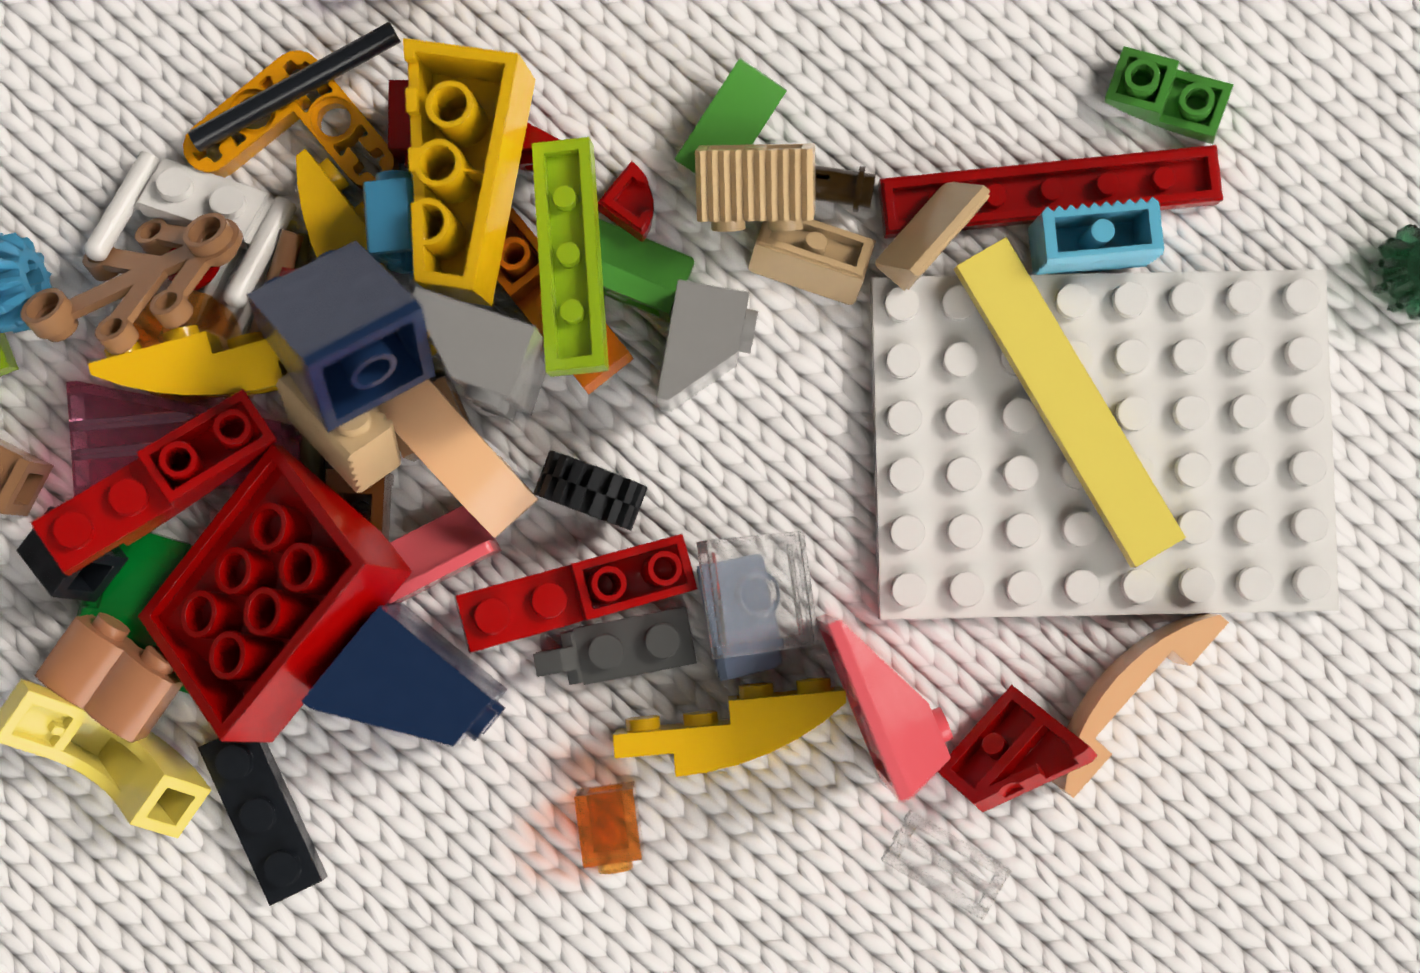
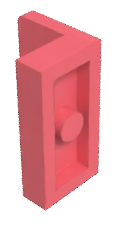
(442, 551)

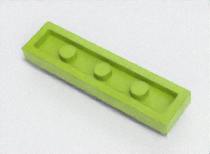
(569, 257)

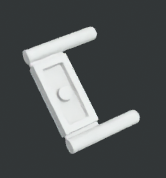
(183, 194)

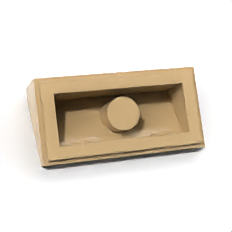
(931, 232)
(814, 259)

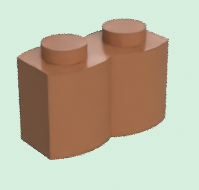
(110, 676)

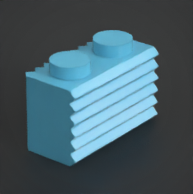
(1096, 237)

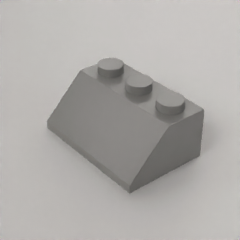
(486, 353)

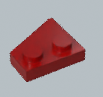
(1013, 752)

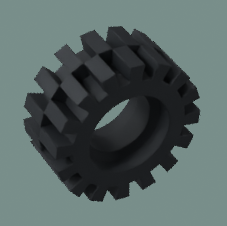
(590, 490)

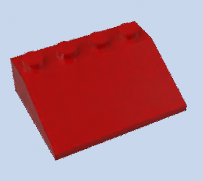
(270, 597)

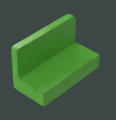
(640, 272)

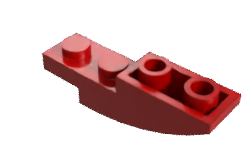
(156, 485)
(575, 593)

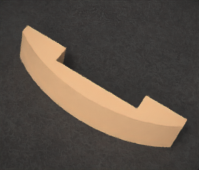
(459, 456)
(1178, 641)

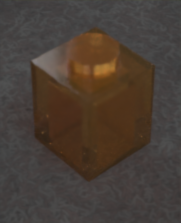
(609, 826)

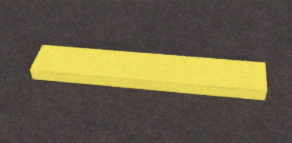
(1069, 403)

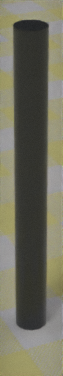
(294, 87)

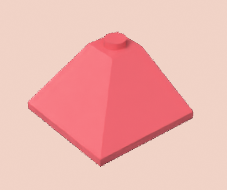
(894, 719)

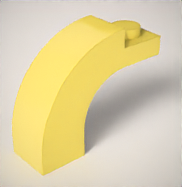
(144, 777)

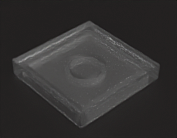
(757, 594)

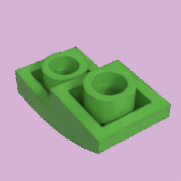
(1167, 97)
(735, 112)

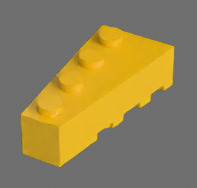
(464, 159)

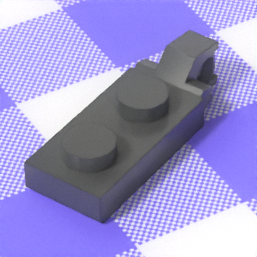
(621, 648)

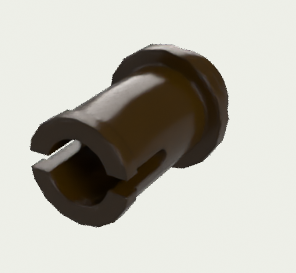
(844, 186)

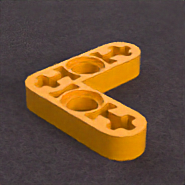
(238, 154)

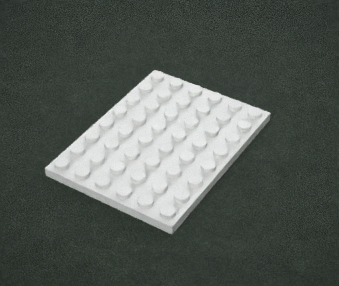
(1213, 388)

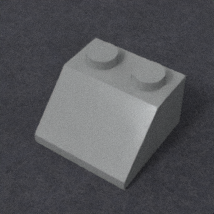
(703, 340)

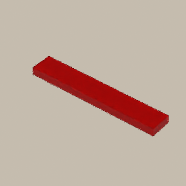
(1024, 191)

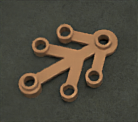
(202, 244)

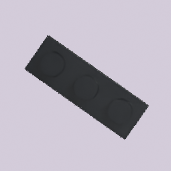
(264, 817)

